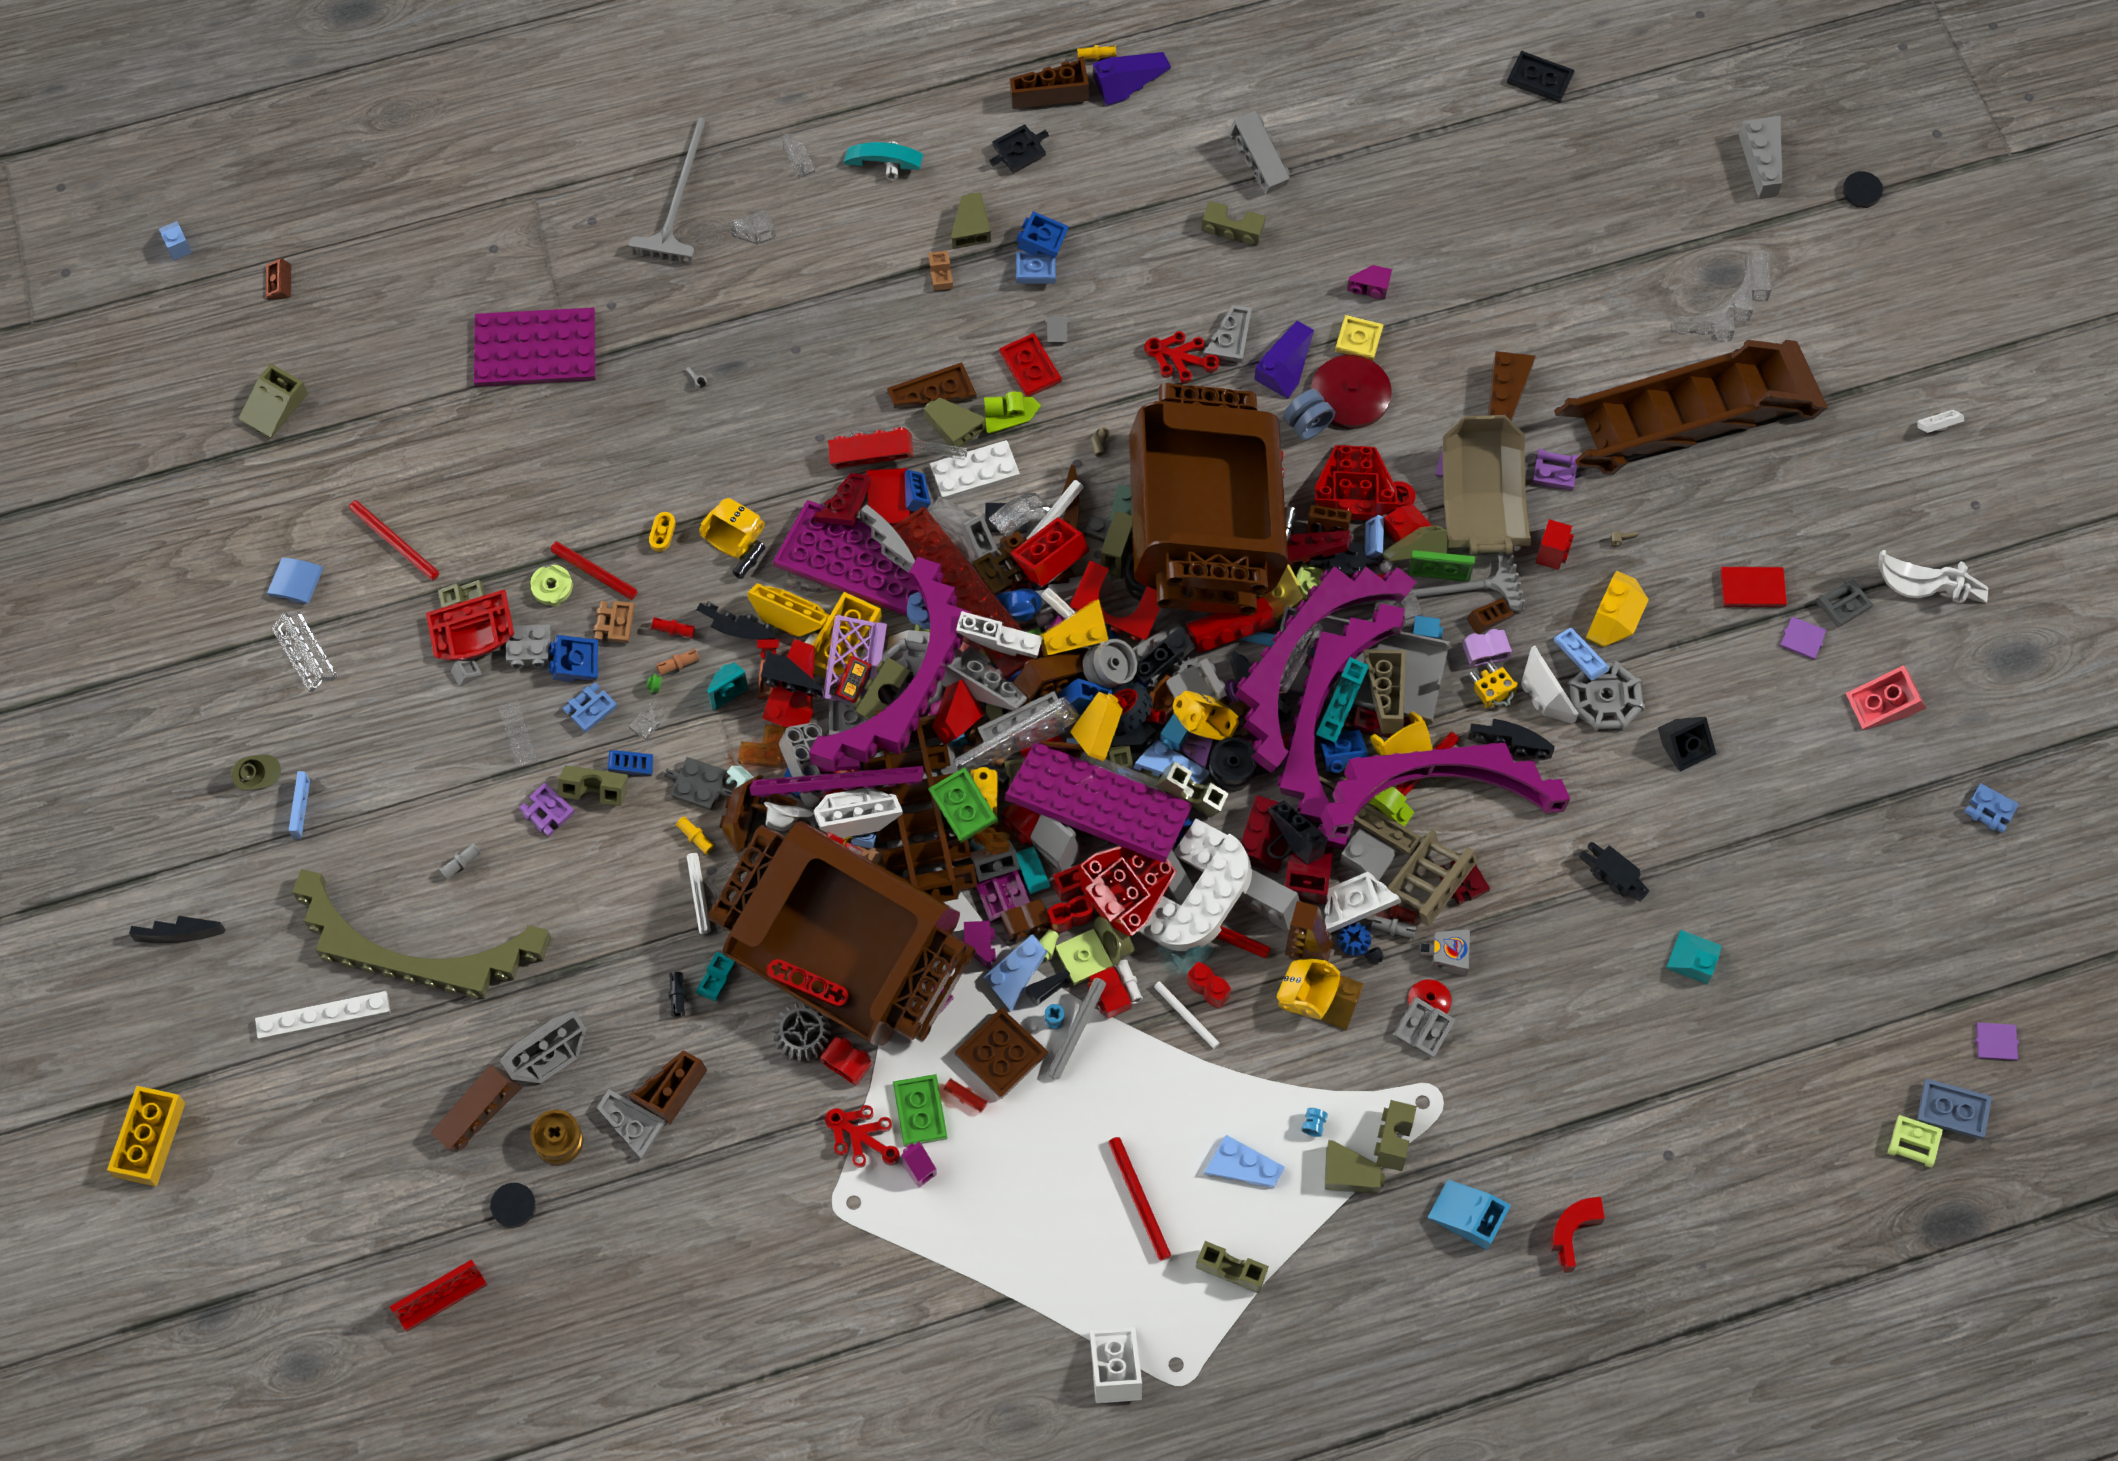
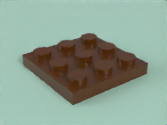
(1001, 1053)

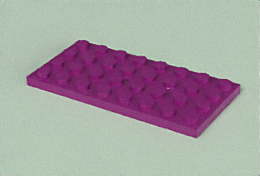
(844, 560)
(1099, 802)

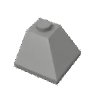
(1367, 854)

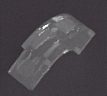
(1018, 512)

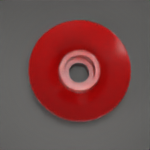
(1441, 994)

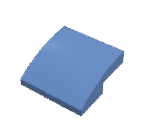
(295, 580)

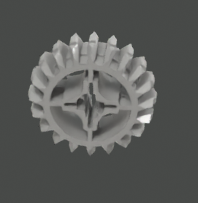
(793, 1034)

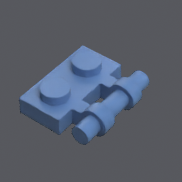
(593, 711)
(1993, 803)

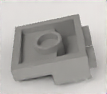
(529, 646)

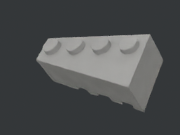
(1259, 152)
(1763, 153)
(1270, 900)

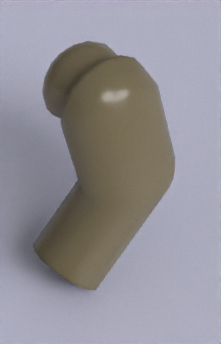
(1098, 439)

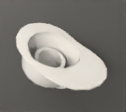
(784, 816)

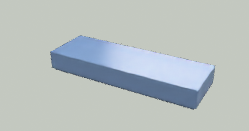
(1581, 654)
(299, 805)

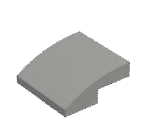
(1424, 1027)

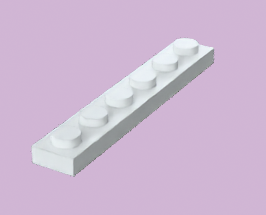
(322, 1016)

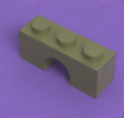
(1246, 230)
(889, 674)
(577, 781)
(1205, 798)
(1398, 1121)
(1219, 1263)

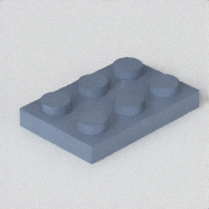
(1954, 1109)

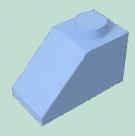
(175, 240)

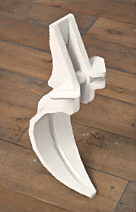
(1920, 581)

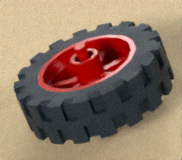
(1133, 712)

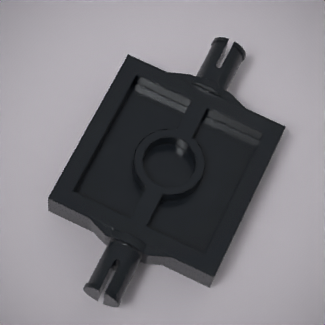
(1019, 148)
(1346, 561)

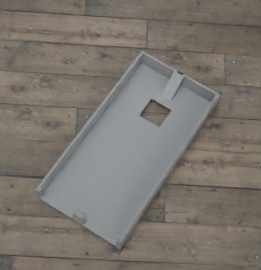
(1423, 668)

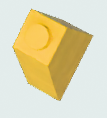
(1097, 725)

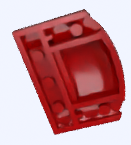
(470, 627)

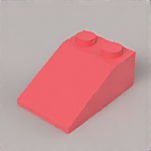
(1886, 699)

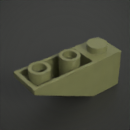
(1422, 539)

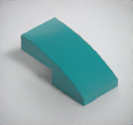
(1032, 870)
(716, 977)

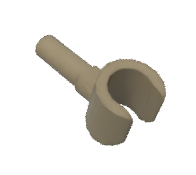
(1616, 538)

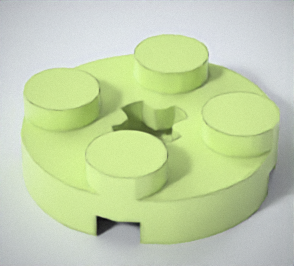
(555, 595)

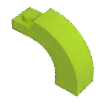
(1393, 805)

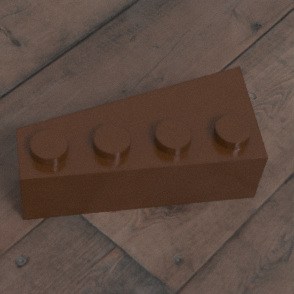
(1308, 934)

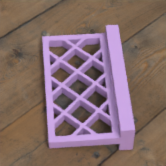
(873, 649)

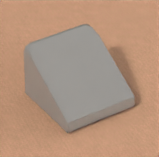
(465, 671)

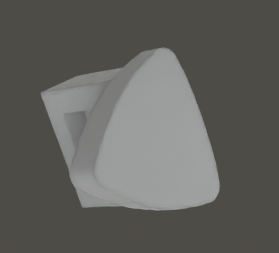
(1057, 328)

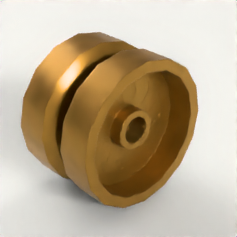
(545, 1141)

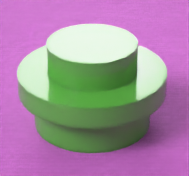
(654, 683)

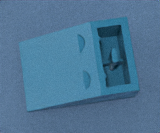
(1469, 1213)

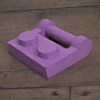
(1554, 475)

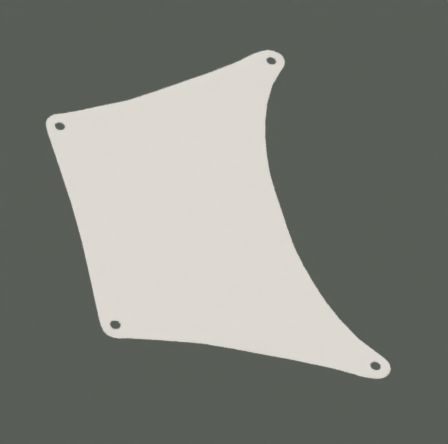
(1038, 1200)

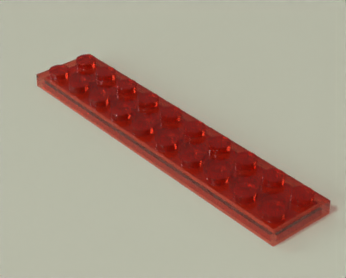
(930, 542)

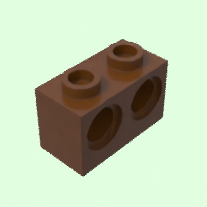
(1328, 519)

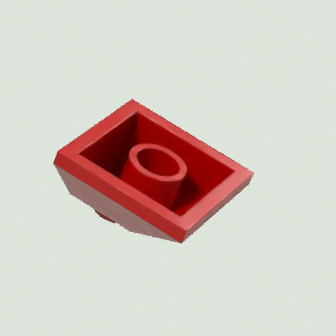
(1403, 522)

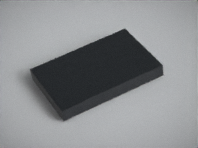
(1540, 76)

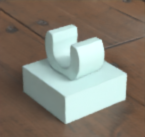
(739, 774)

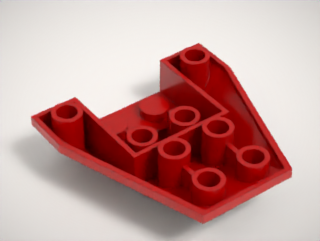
(1356, 482)
(1125, 886)

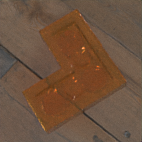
(765, 753)
(994, 838)

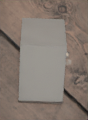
(979, 536)

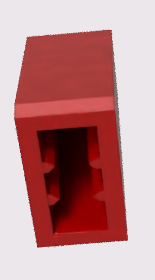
(956, 712)

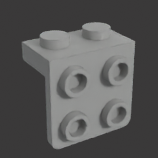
(1198, 679)

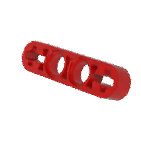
(806, 986)

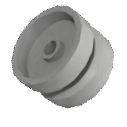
(1110, 663)

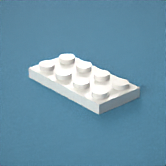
(979, 470)

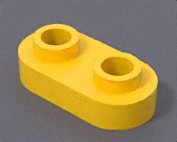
(662, 533)

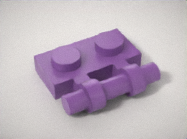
(552, 805)

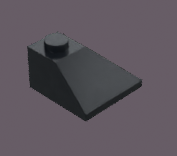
(1687, 741)

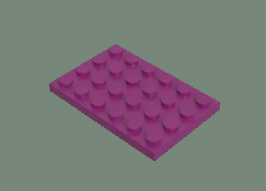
(534, 347)

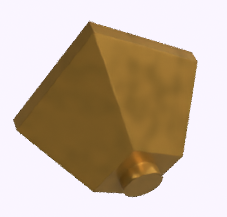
(1344, 1003)

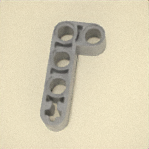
(795, 748)

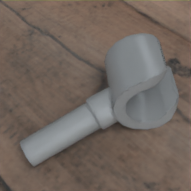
(696, 378)

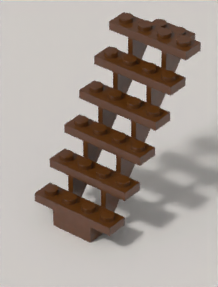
(941, 883)

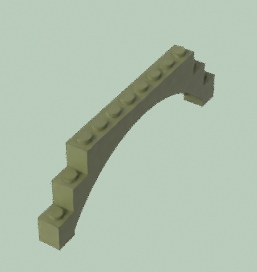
(461, 974)

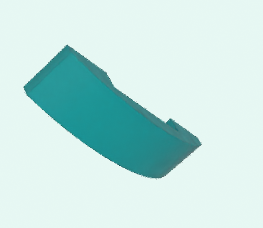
(884, 152)
(1342, 700)

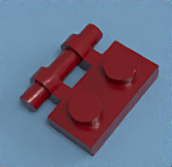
(1473, 885)

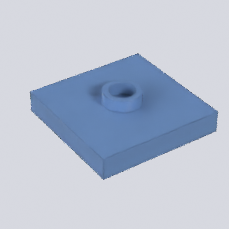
(1035, 268)

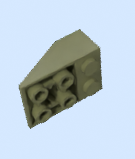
(272, 400)

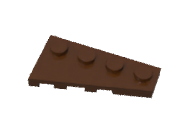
(948, 383)

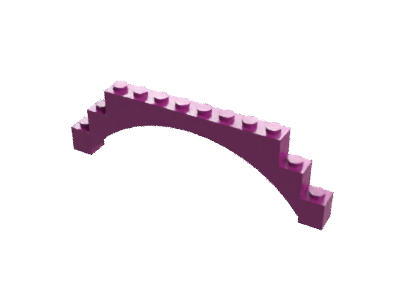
(1329, 661)
(1262, 687)
(894, 725)
(1483, 763)

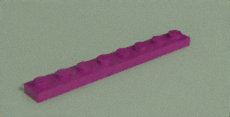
(829, 782)

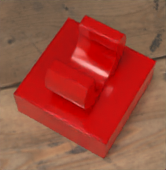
(768, 644)

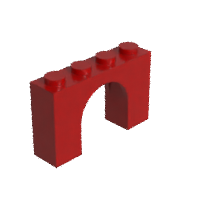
(1137, 623)

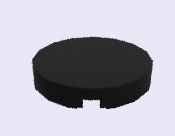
(1862, 189)
(513, 1205)

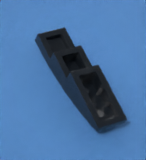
(184, 930)

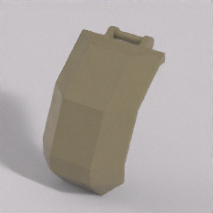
(1485, 485)

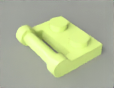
(1918, 1135)

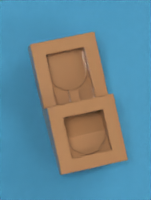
(940, 270)

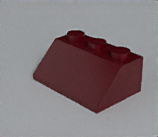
(1260, 833)

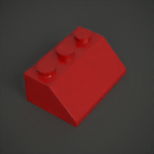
(1050, 551)

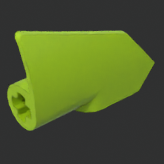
(1009, 411)

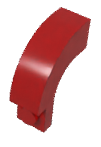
(1580, 1214)

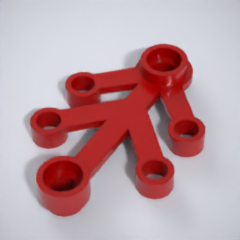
(1179, 354)
(859, 1134)

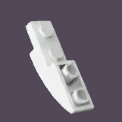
(998, 637)

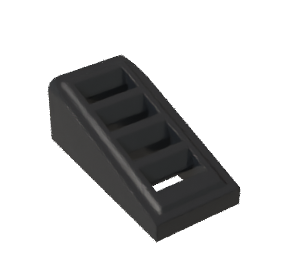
(1045, 988)

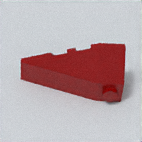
(788, 707)

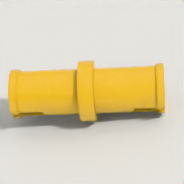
(1097, 52)
(695, 835)

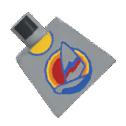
(1449, 951)

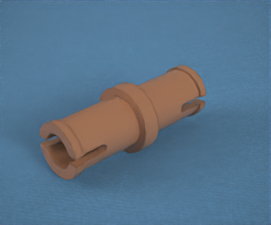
(677, 662)

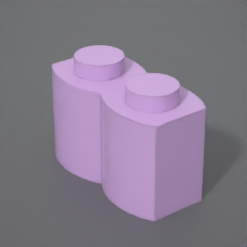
(1487, 648)

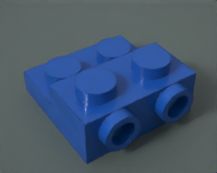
(1041, 235)
(574, 658)
(1337, 755)

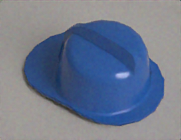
(1020, 603)

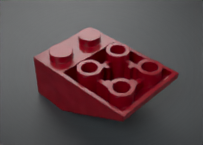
(1311, 879)

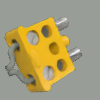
(1495, 686)

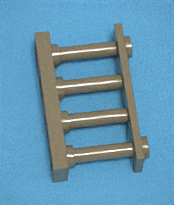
(1444, 891)

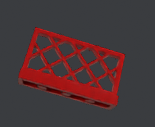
(438, 1295)

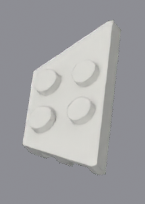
(1356, 900)

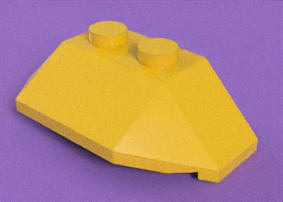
(786, 610)
(1618, 611)

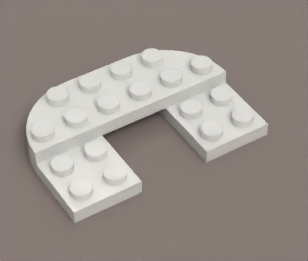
(1223, 880)

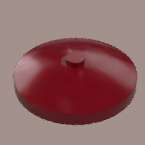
(1354, 389)

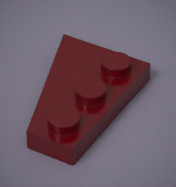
(846, 502)
(1313, 544)

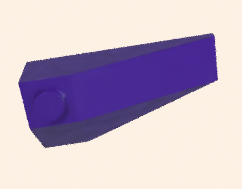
(1124, 75)
(1284, 362)

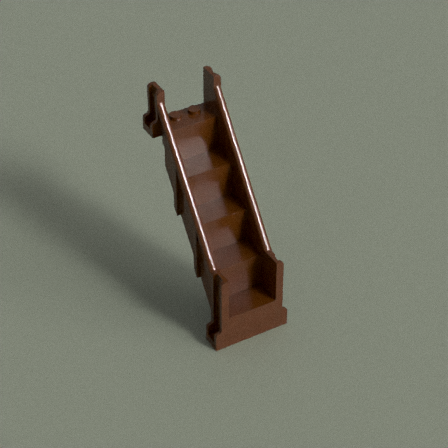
(1696, 402)

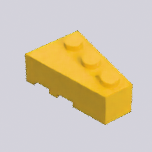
(1076, 631)

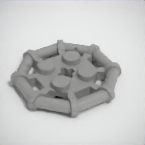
(911, 663)
(1611, 706)

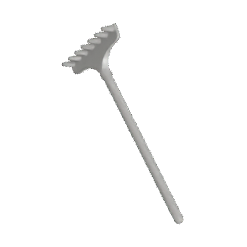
(664, 240)
(1503, 581)

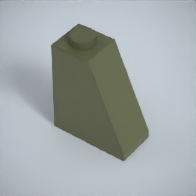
(971, 222)
(953, 422)
(1117, 544)
(1351, 1171)

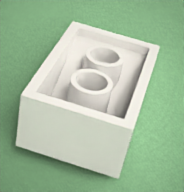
(1115, 1365)

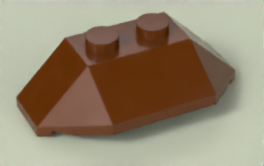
(739, 816)

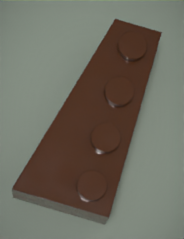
(1051, 86)
(1508, 382)
(1050, 674)
(476, 1108)

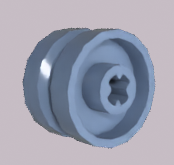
(1309, 414)

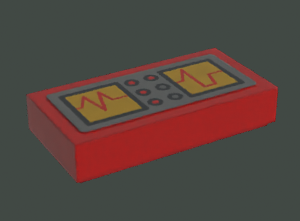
(852, 679)

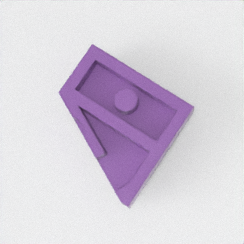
(1197, 748)

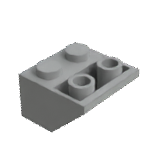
(1055, 842)

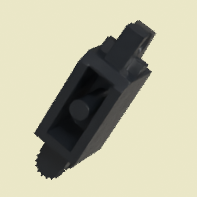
(1615, 871)

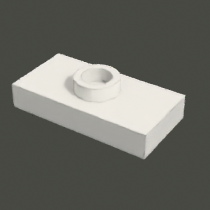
(1940, 421)

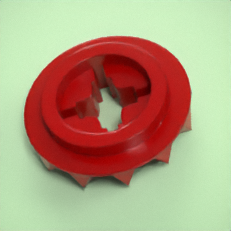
(1407, 491)

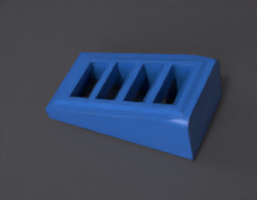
(915, 492)
(630, 756)

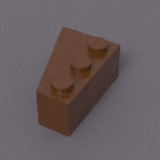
(671, 1087)

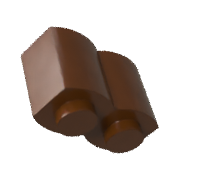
(1025, 920)

